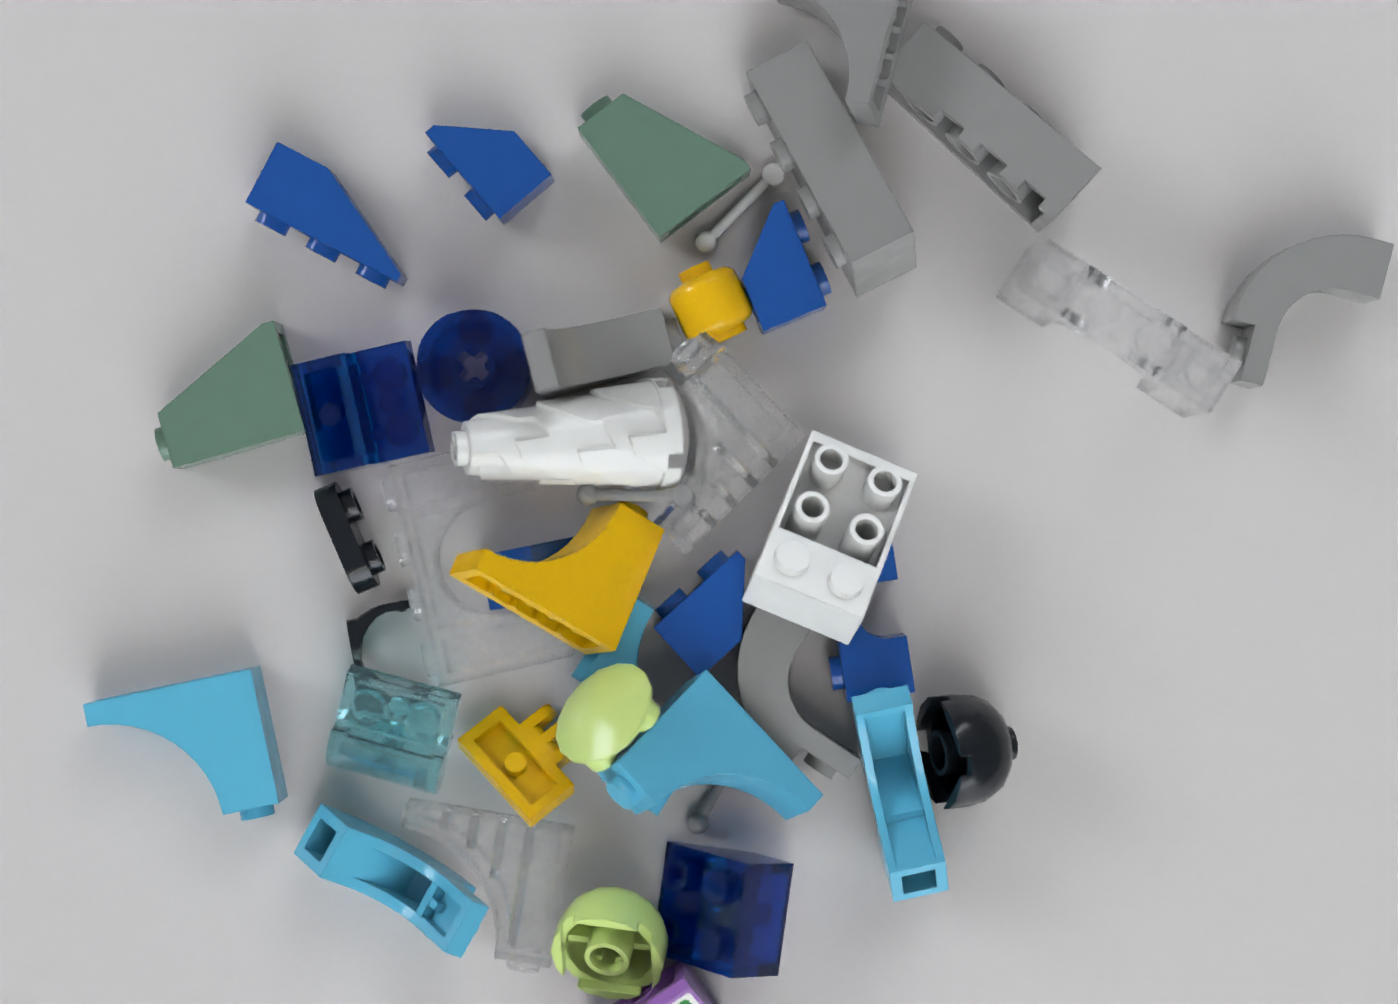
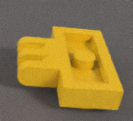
(521, 760)

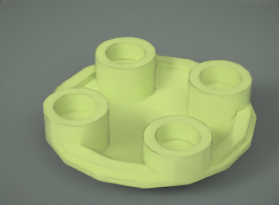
(606, 715)

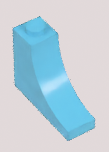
(220, 725)
(706, 741)

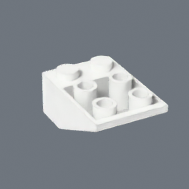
(830, 538)

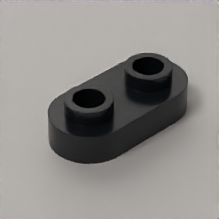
(340, 515)

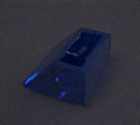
(724, 909)

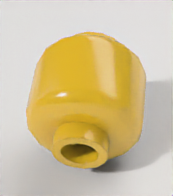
(711, 302)

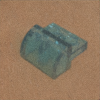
(393, 729)

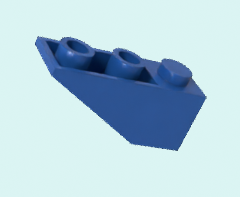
(314, 202)

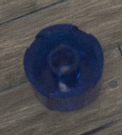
(475, 335)

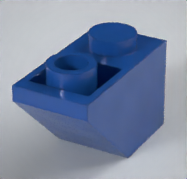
(494, 164)
(779, 274)
(709, 618)

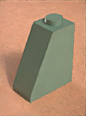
(659, 163)
(235, 404)

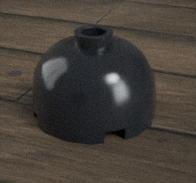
(966, 749)

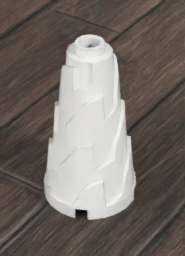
(597, 439)

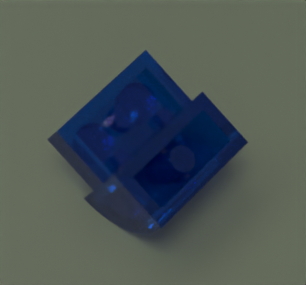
(362, 408)

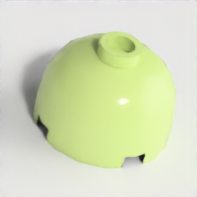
(611, 942)

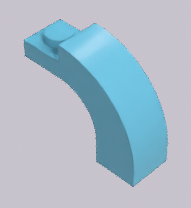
(395, 874)

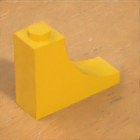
(580, 590)

